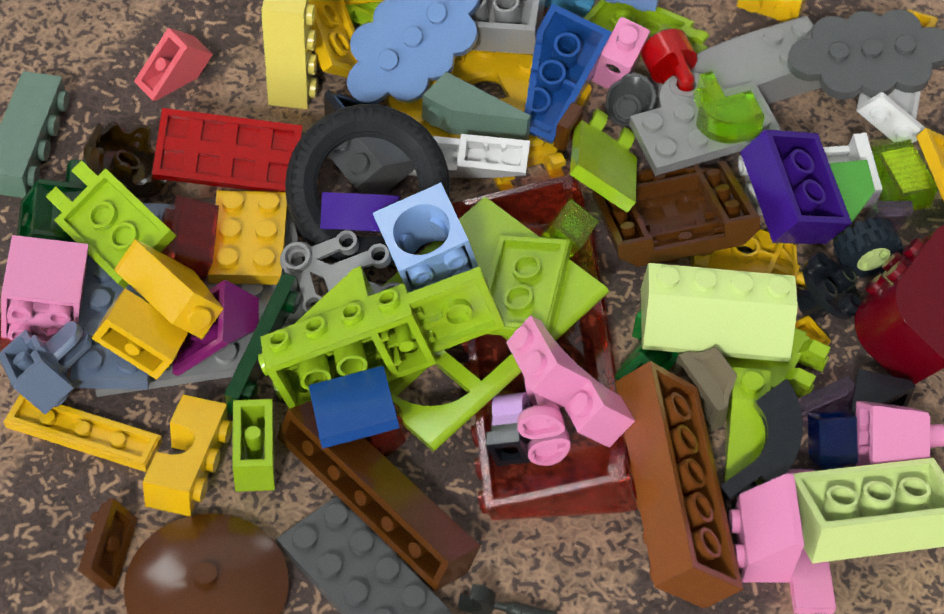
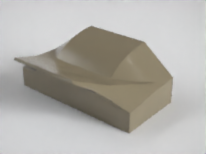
(714, 381)

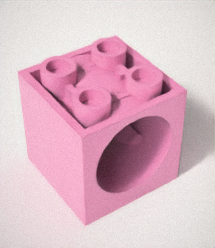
(42, 286)

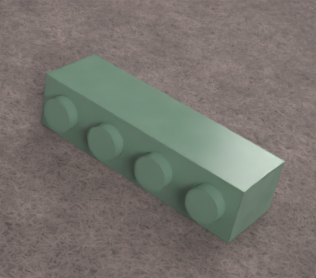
(27, 130)

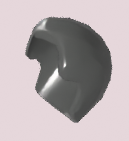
(630, 97)

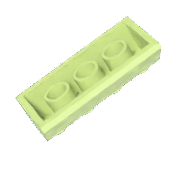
(719, 308)
(871, 509)

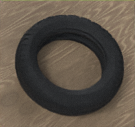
(342, 126)

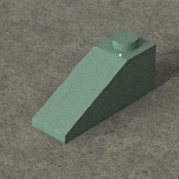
(469, 110)

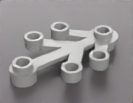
(330, 273)

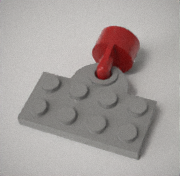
(670, 131)

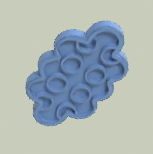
(409, 47)

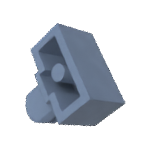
(40, 368)

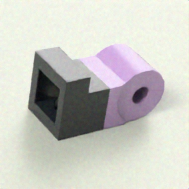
(505, 429)

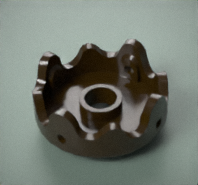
(124, 157)

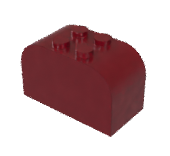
(904, 311)

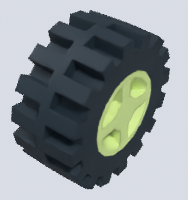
(867, 246)

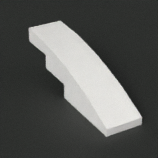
(484, 156)

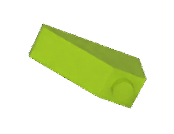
(743, 424)

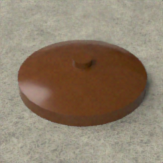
(207, 568)

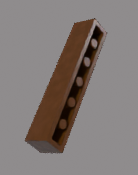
(383, 500)

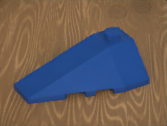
(561, 67)

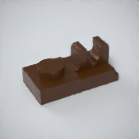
(107, 544)

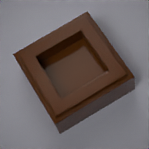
(566, 126)

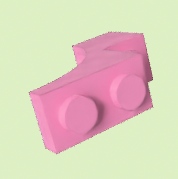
(557, 377)

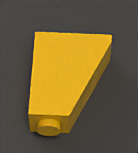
(170, 288)

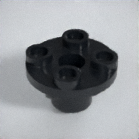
(828, 289)

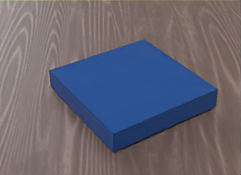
(353, 407)

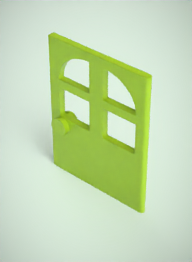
(578, 295)

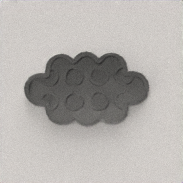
(868, 54)

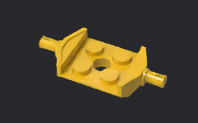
(765, 258)

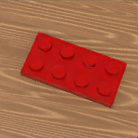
(224, 150)

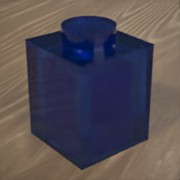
(832, 439)

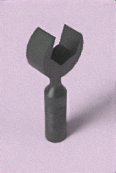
(483, 602)

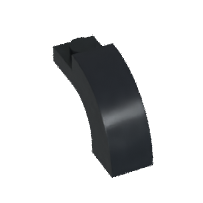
(783, 438)

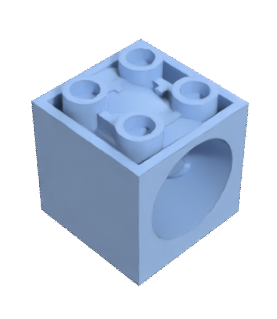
(422, 220)

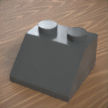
(372, 164)

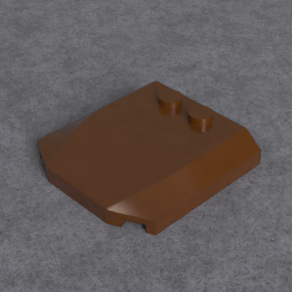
(680, 215)

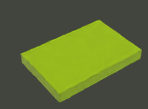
(527, 279)

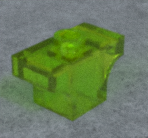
(571, 223)

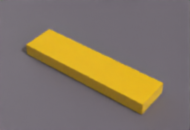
(86, 433)

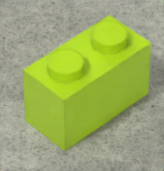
(253, 445)

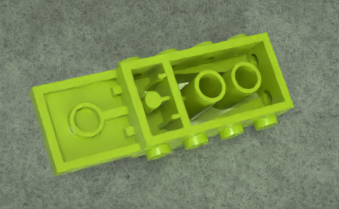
(364, 330)

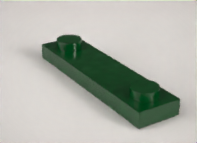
(282, 302)

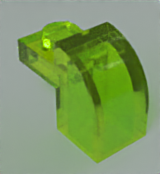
(726, 118)

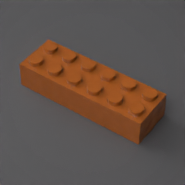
(678, 488)

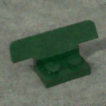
(39, 213)

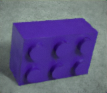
(795, 187)

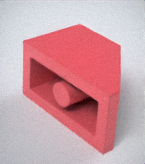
(173, 63)

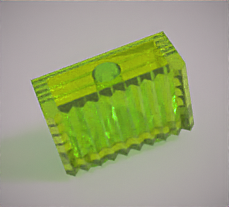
(904, 174)

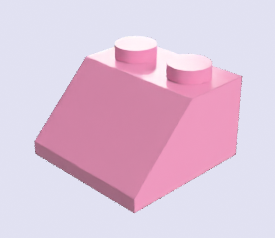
(767, 531)

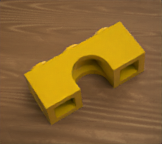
(181, 480)

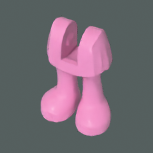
(546, 428)

